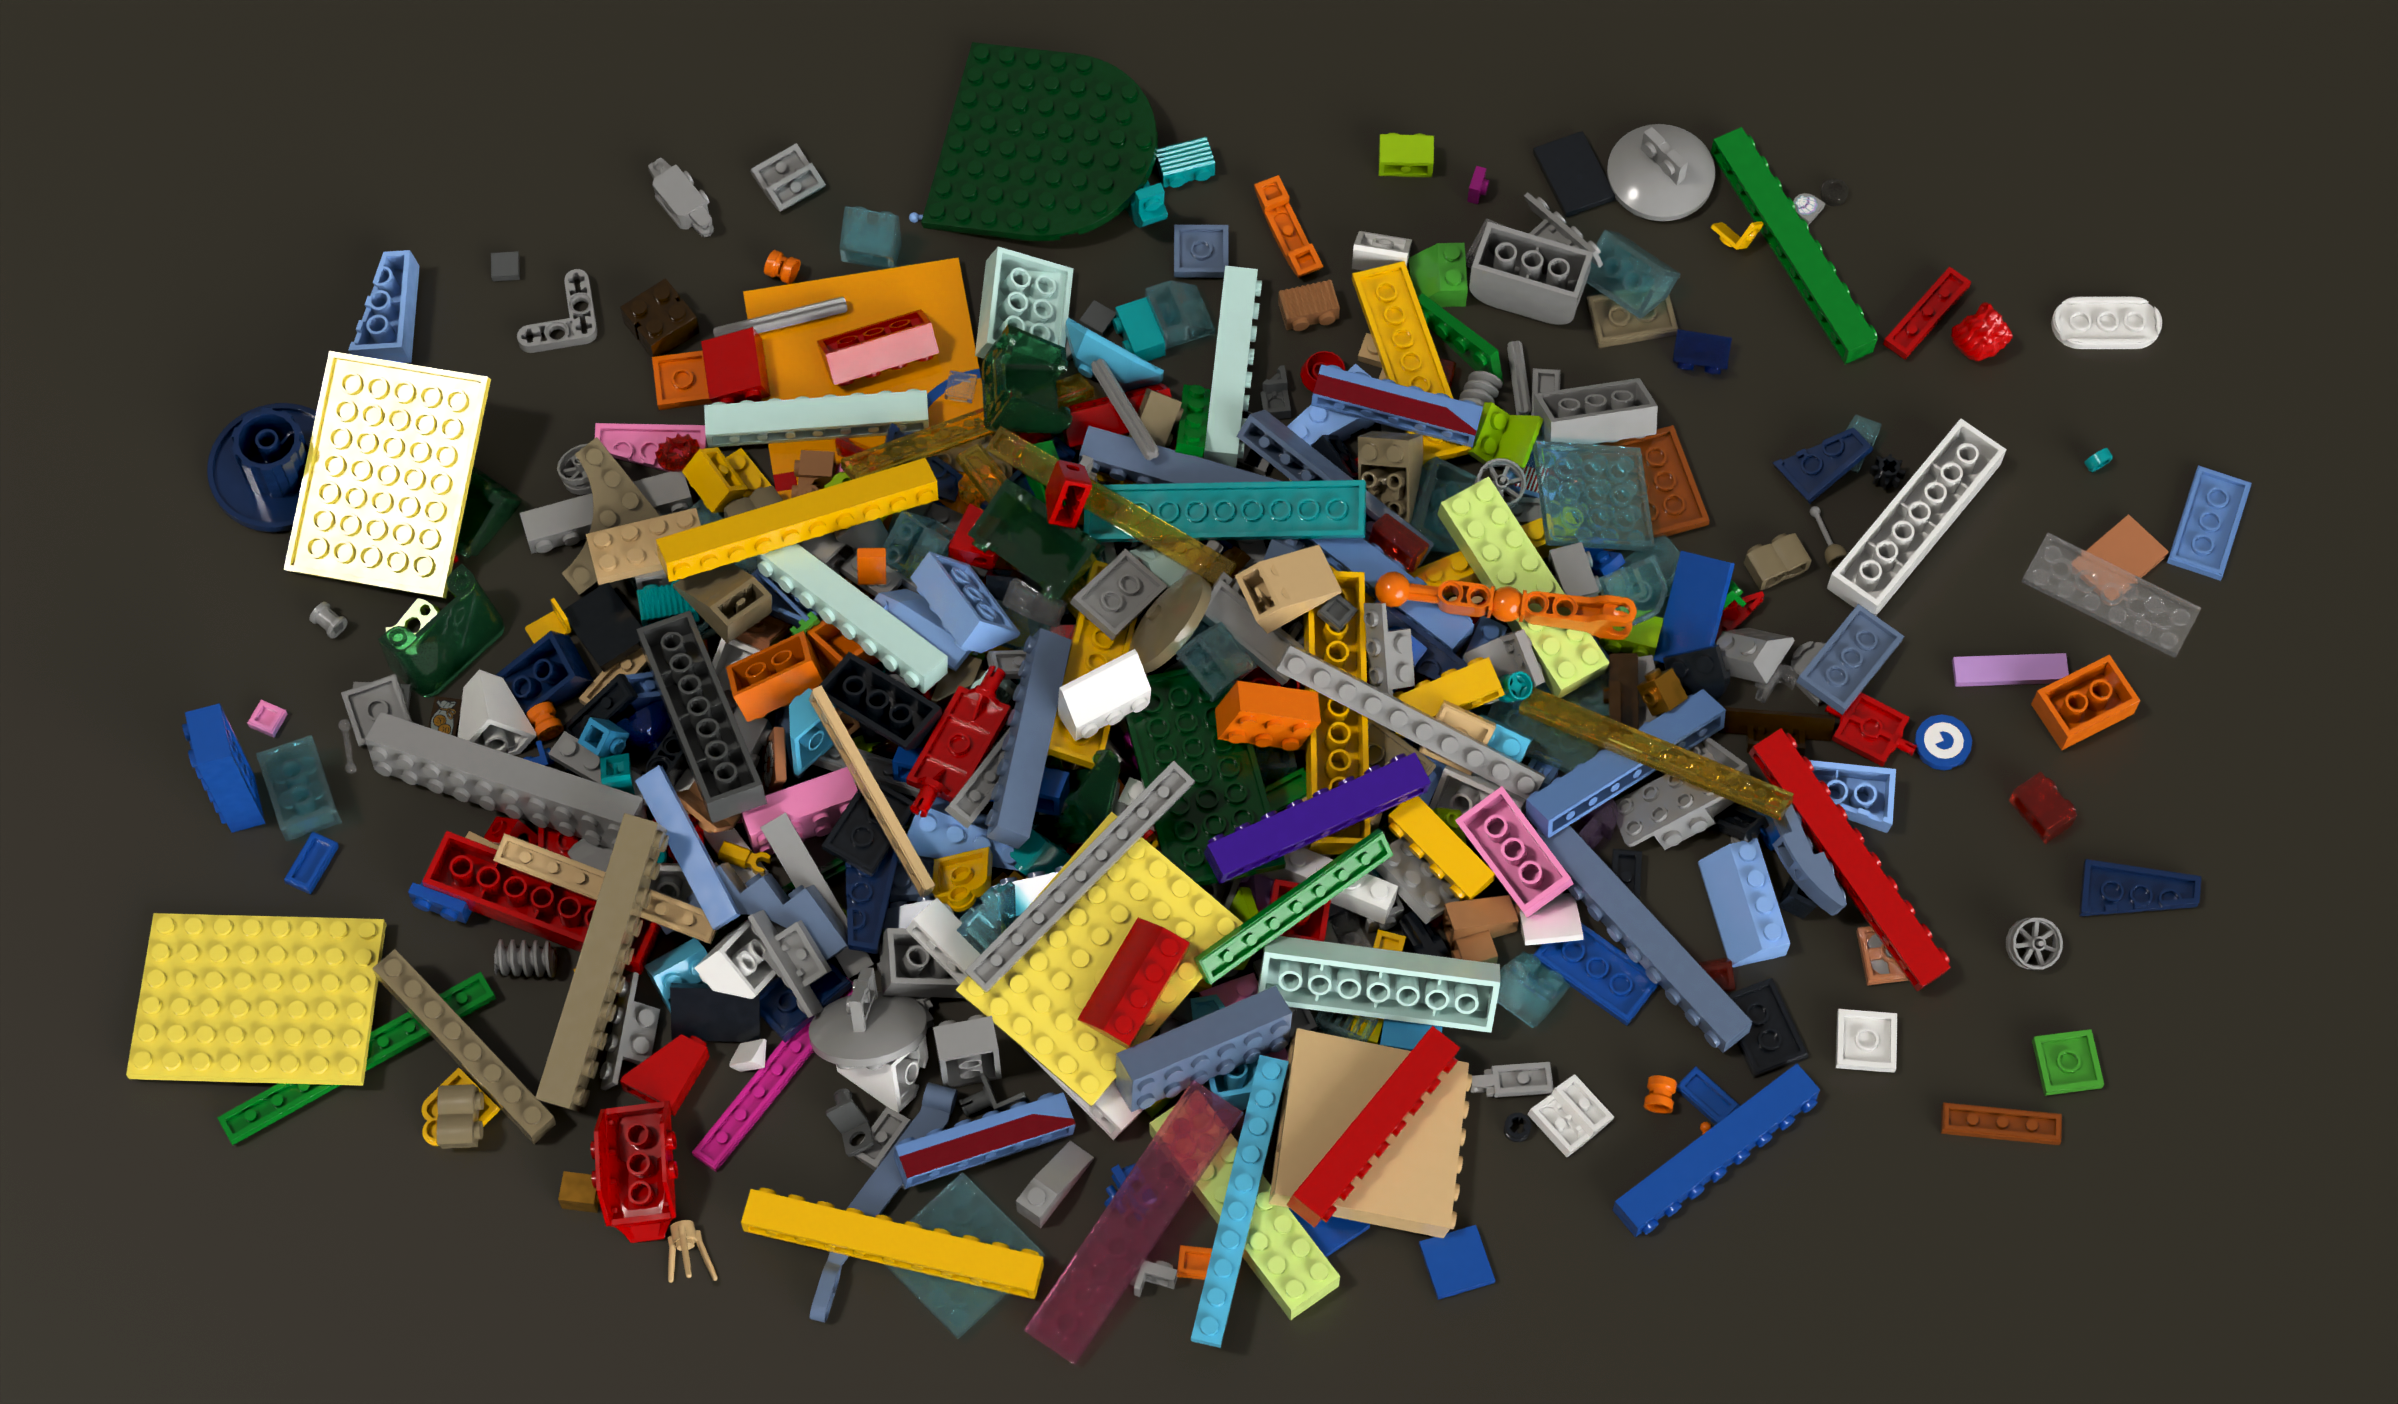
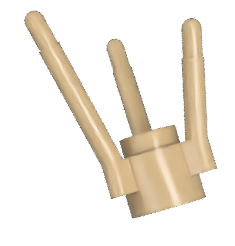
(683, 1237)

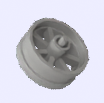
(570, 466)
(1502, 481)
(2034, 943)

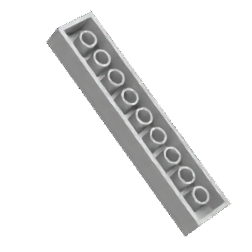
(500, 781)

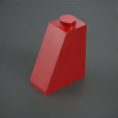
(668, 1072)

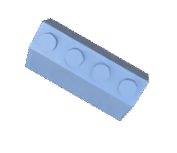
(963, 603)
(1744, 903)

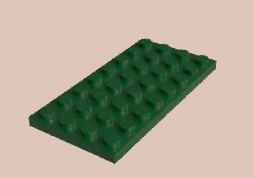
(1227, 777)

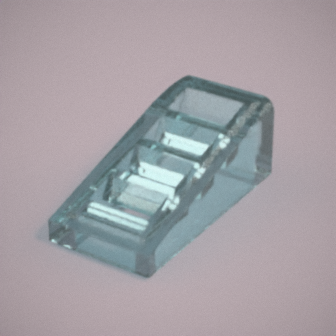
(1324, 1023)

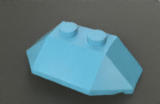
(1127, 368)

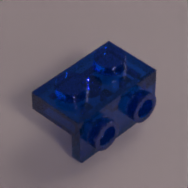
(1702, 351)

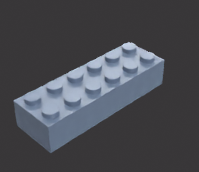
(1203, 1049)

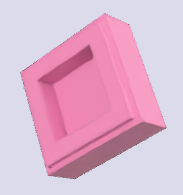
(267, 718)

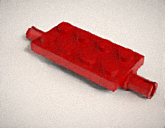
(959, 742)

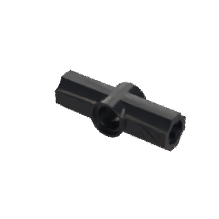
(1421, 936)

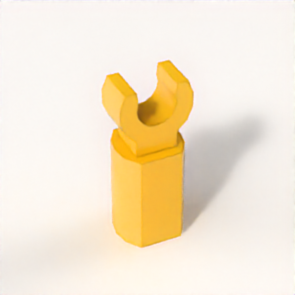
(743, 857)

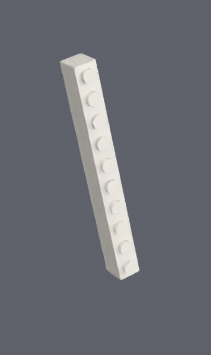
(1366, 897)
(937, 933)

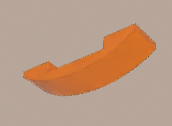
(1286, 227)

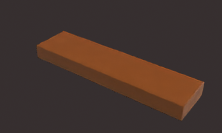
(2001, 1123)

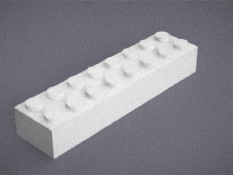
(1916, 518)

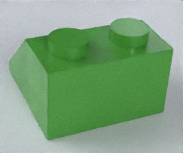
(1441, 274)

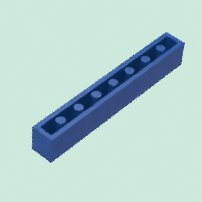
(1716, 1150)

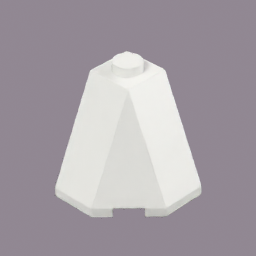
(493, 715)
(894, 1081)

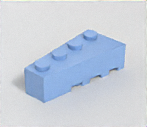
(1318, 421)

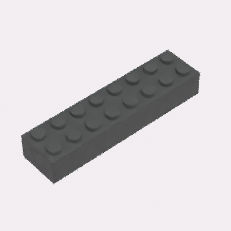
(701, 717)

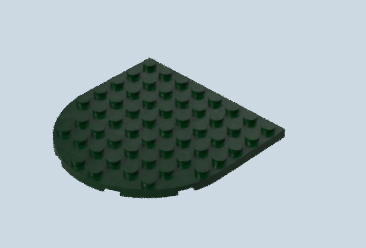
(1040, 146)

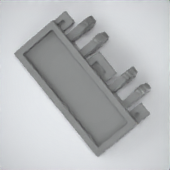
(1235, 614)

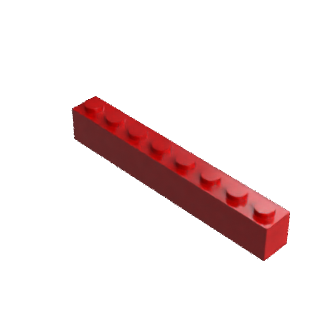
(1373, 1126)

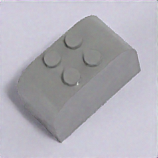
(1529, 274)

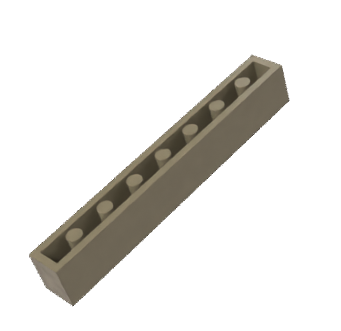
(464, 1046)

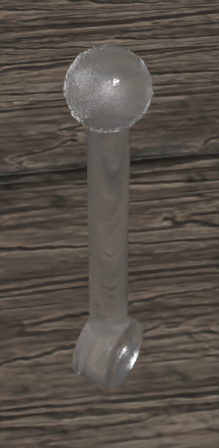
(344, 726)

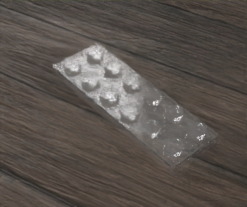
(2111, 595)

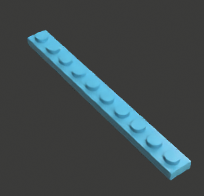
(1239, 1201)

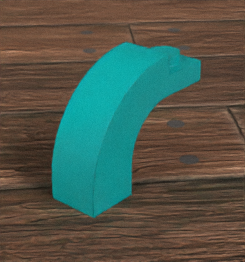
(1148, 205)

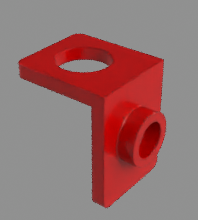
(511, 827)

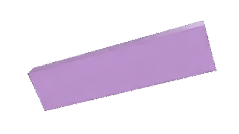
(2009, 669)

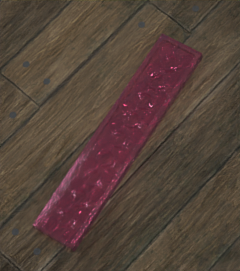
(1133, 1222)

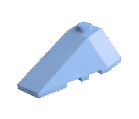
(915, 613)

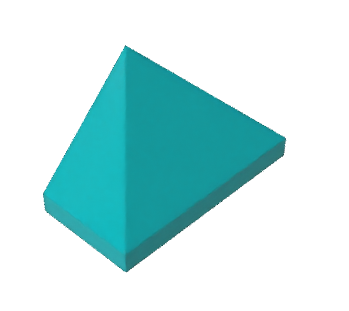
(617, 772)

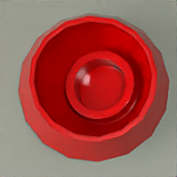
(1312, 365)

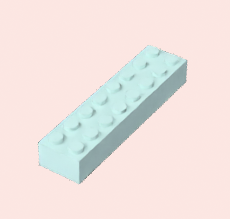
(1382, 983)

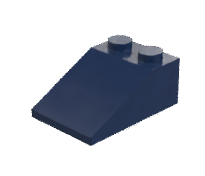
(547, 672)

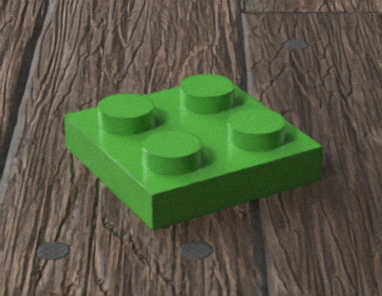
(2068, 1062)

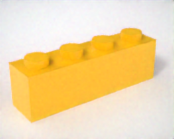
(1462, 687)
(1441, 848)

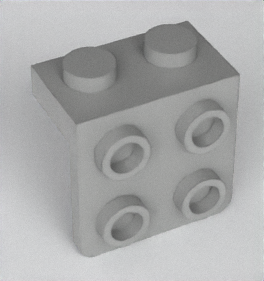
(1508, 655)

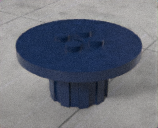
(261, 465)

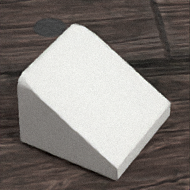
(749, 1056)

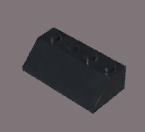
(881, 702)

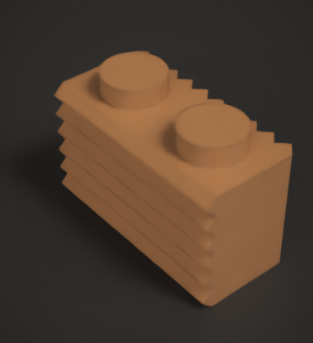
(1309, 305)

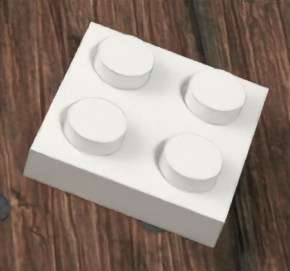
(1866, 1040)

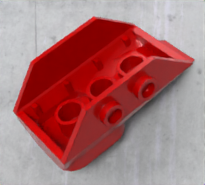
(636, 1169)

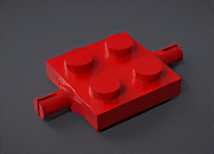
(1871, 729)

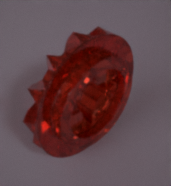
(671, 460)

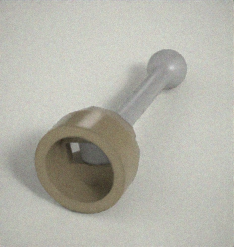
(1834, 553)

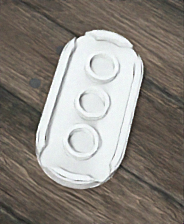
(2106, 323)

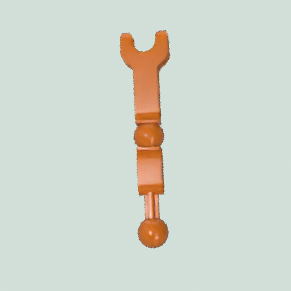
(1507, 604)

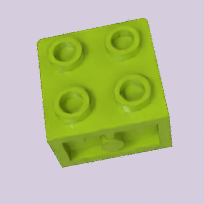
(1505, 435)

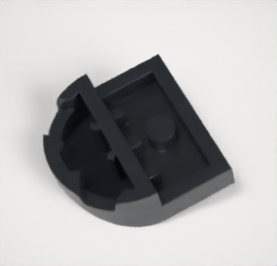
(1700, 670)

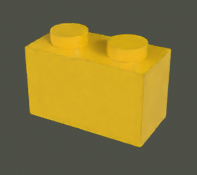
(714, 479)

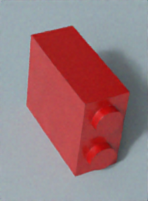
(736, 367)

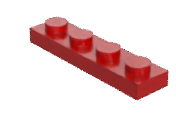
(1927, 313)

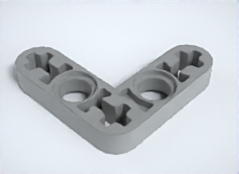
(571, 326)

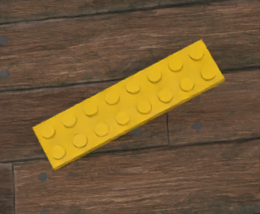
(1404, 340)
(1088, 651)

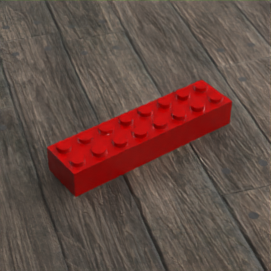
(520, 900)

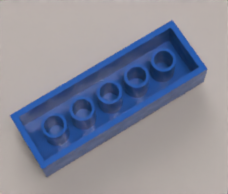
(223, 768)

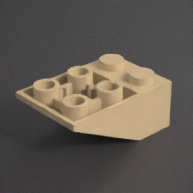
(1287, 586)

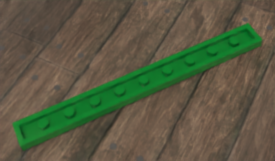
(383, 1044)

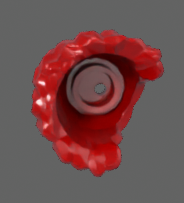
(1981, 334)

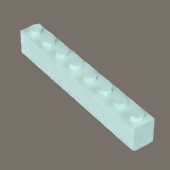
(1230, 365)
(815, 418)
(855, 615)

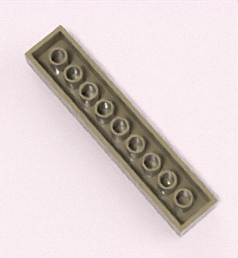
(602, 963)

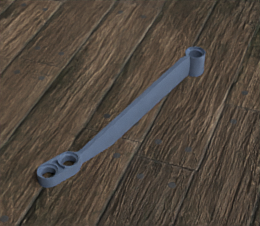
(883, 1185)

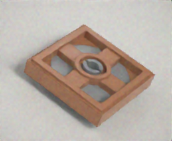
(1876, 960)

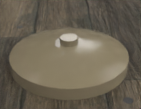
(1170, 621)

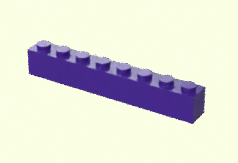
(1317, 817)

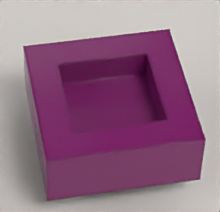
(1478, 185)

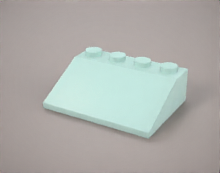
(1023, 294)

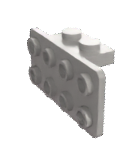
(1666, 810)

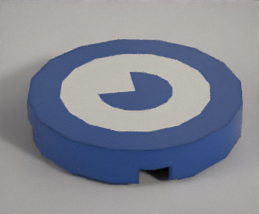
(1943, 742)

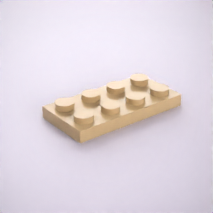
(632, 547)

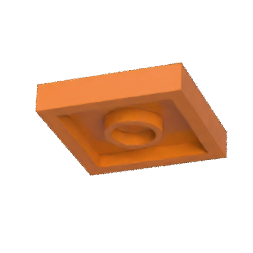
(680, 380)

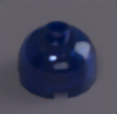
(647, 727)

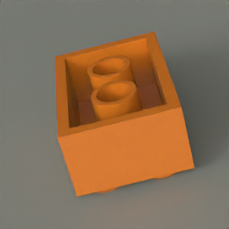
(774, 676)
(2085, 702)
(1267, 715)

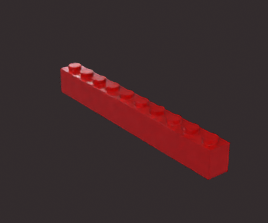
(1852, 862)

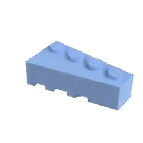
(390, 310)
(1861, 790)
(944, 836)

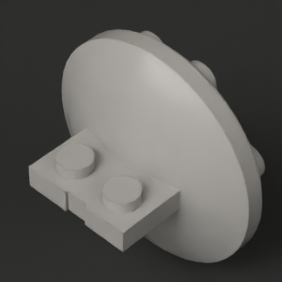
(1661, 172)
(867, 1027)

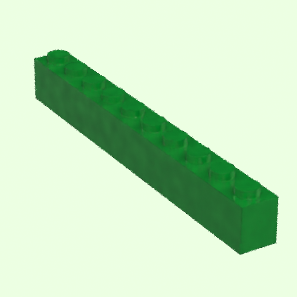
(1794, 245)

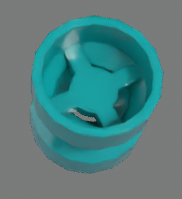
(1515, 686)

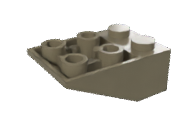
(1391, 468)
(726, 599)

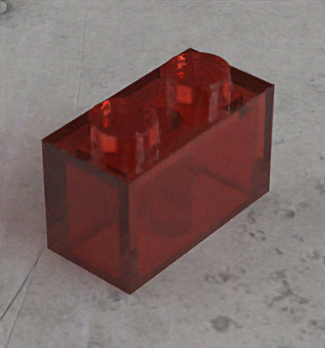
(2043, 807)

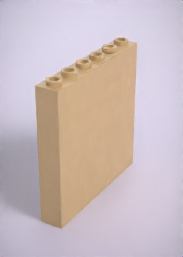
(1416, 1175)

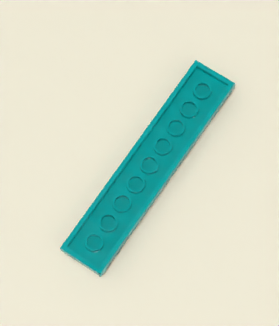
(1246, 510)

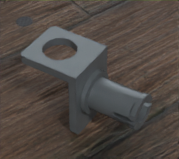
(988, 1098)
(850, 1122)

